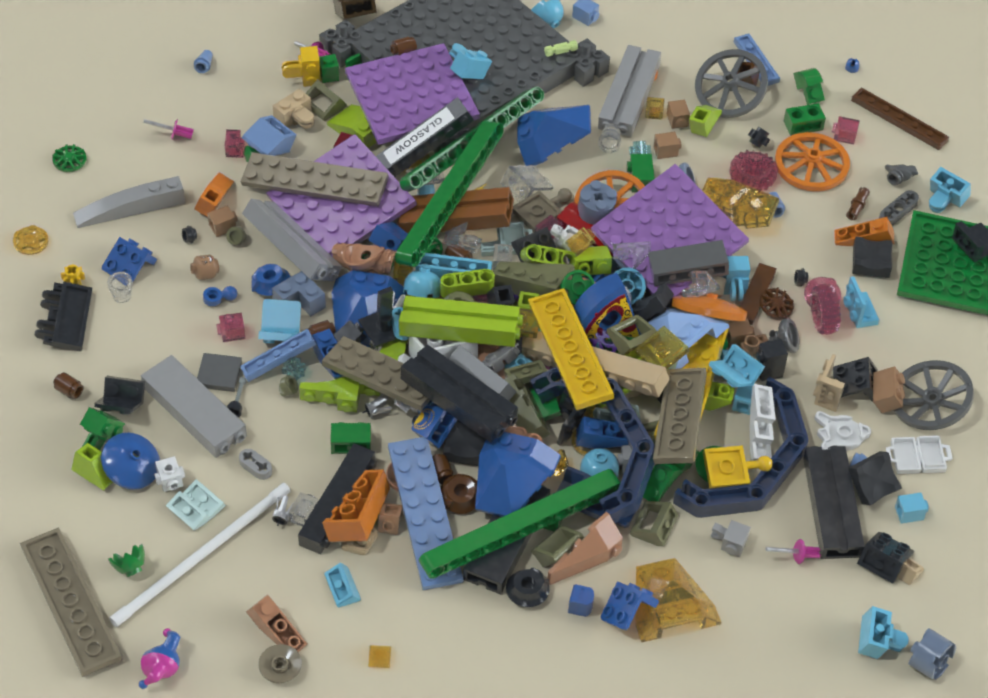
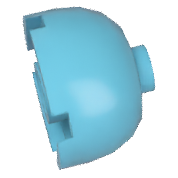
(550, 11)
(633, 281)
(422, 283)
(598, 461)

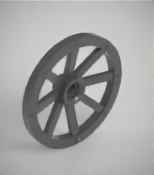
(733, 84)
(933, 396)

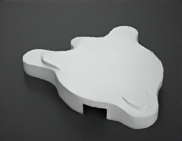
(841, 431)

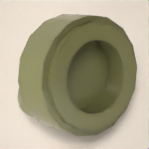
(236, 235)
(288, 386)

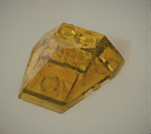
(678, 596)

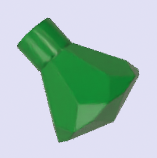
(247, 152)

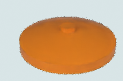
(710, 306)

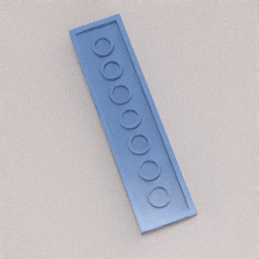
(422, 504)

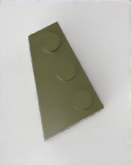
(528, 411)

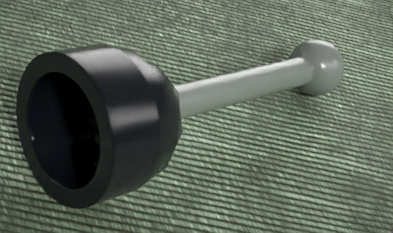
(235, 406)

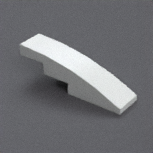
(761, 420)

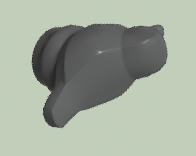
(900, 173)

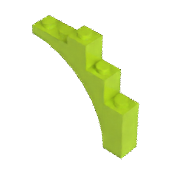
(344, 390)

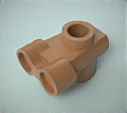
(752, 342)

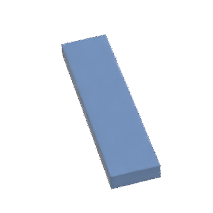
(746, 43)
(277, 355)

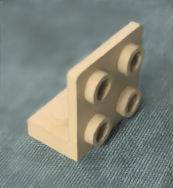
(828, 390)

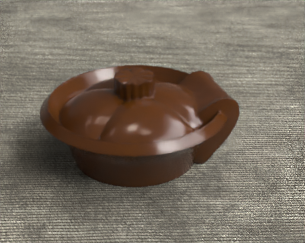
(459, 493)

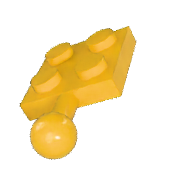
(729, 467)

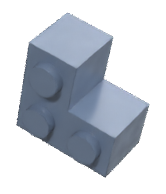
(301, 289)

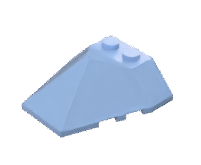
(688, 328)

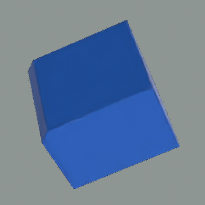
(581, 600)

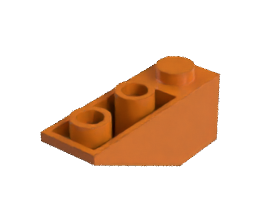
(213, 194)
(872, 230)

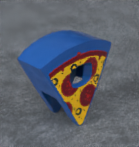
(605, 306)

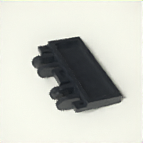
(67, 315)

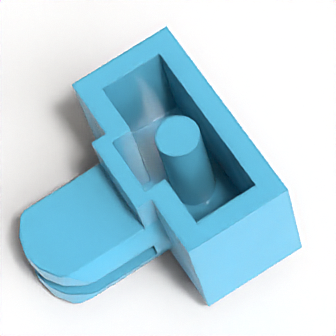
(469, 63)
(947, 189)
(738, 277)
(878, 634)

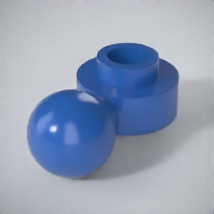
(213, 296)

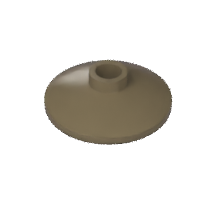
(280, 656)

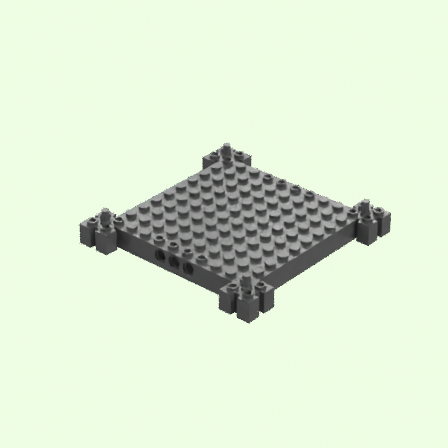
(500, 28)

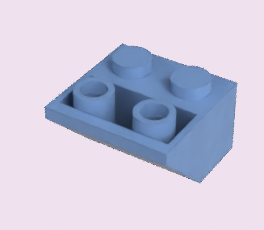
(269, 136)

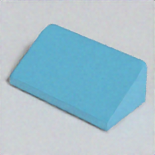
(342, 585)

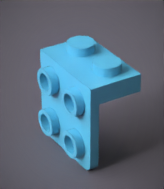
(279, 320)
(737, 367)

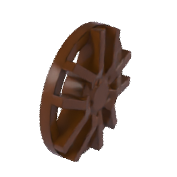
(776, 303)

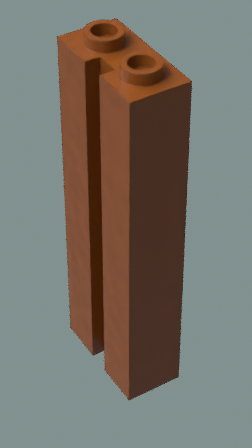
(478, 207)

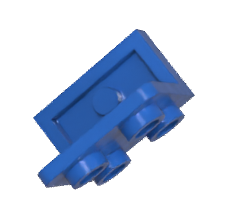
(127, 258)
(624, 604)

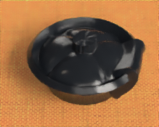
(528, 587)

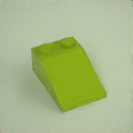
(353, 122)

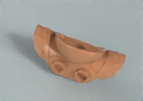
(351, 257)

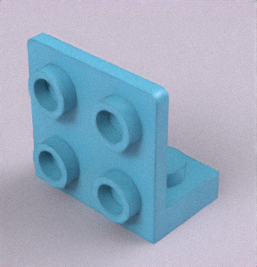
(859, 305)

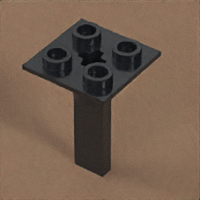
(379, 324)

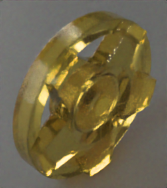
(30, 238)

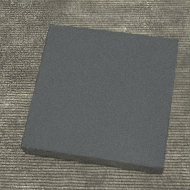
(219, 371)

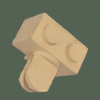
(294, 110)

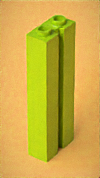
(460, 321)

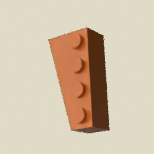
(359, 508)

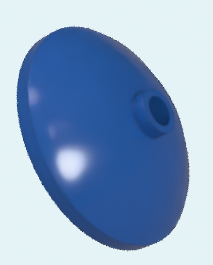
(123, 466)

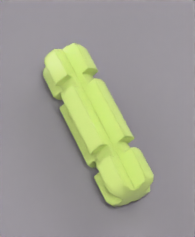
(561, 48)

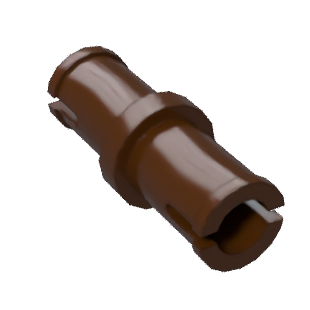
(858, 203)

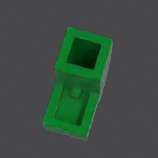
(810, 82)

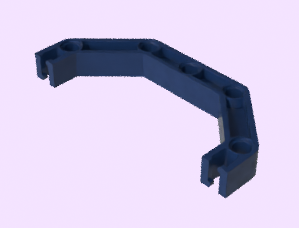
(639, 464)
(743, 497)

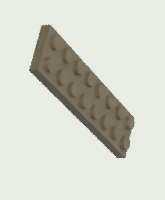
(315, 179)
(71, 602)

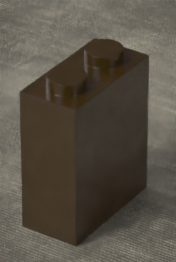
(354, 8)

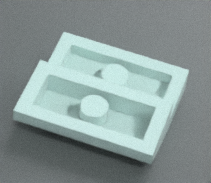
(195, 505)

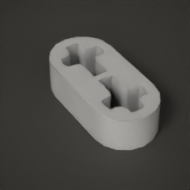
(253, 466)

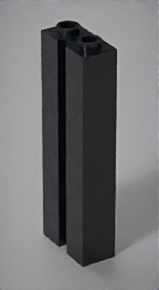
(459, 393)
(833, 502)
(497, 566)

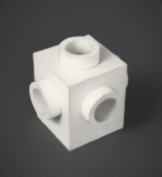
(169, 474)

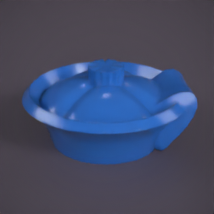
(267, 277)

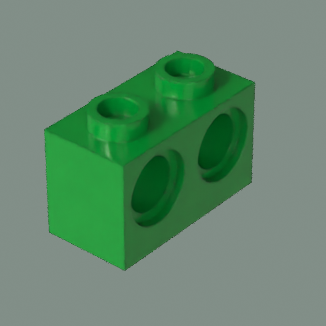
(804, 119)

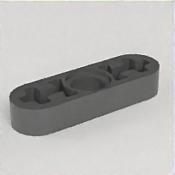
(896, 215)

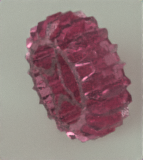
(753, 167)
(825, 309)

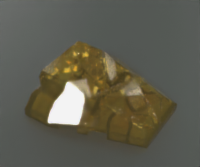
(741, 202)

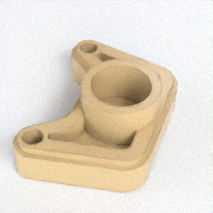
(360, 547)

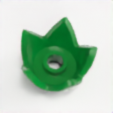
(131, 563)

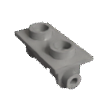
(505, 353)

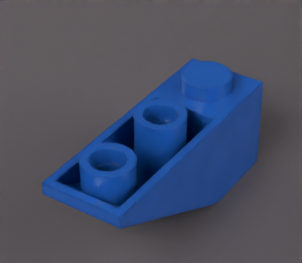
(324, 343)
(599, 434)

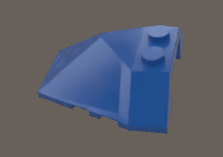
(549, 130)
(356, 297)
(511, 472)

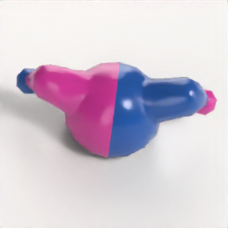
(161, 660)

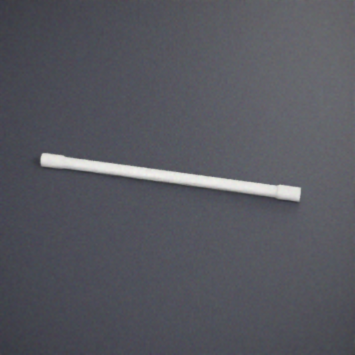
(127, 611)

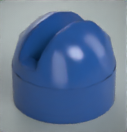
(852, 69)

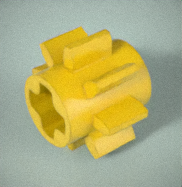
(73, 274)

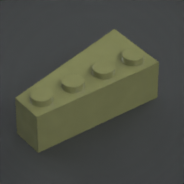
(531, 277)

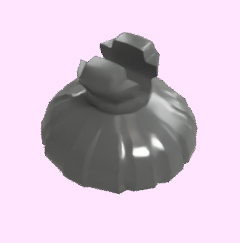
(788, 333)

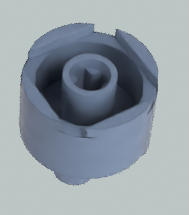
(596, 201)
(932, 654)

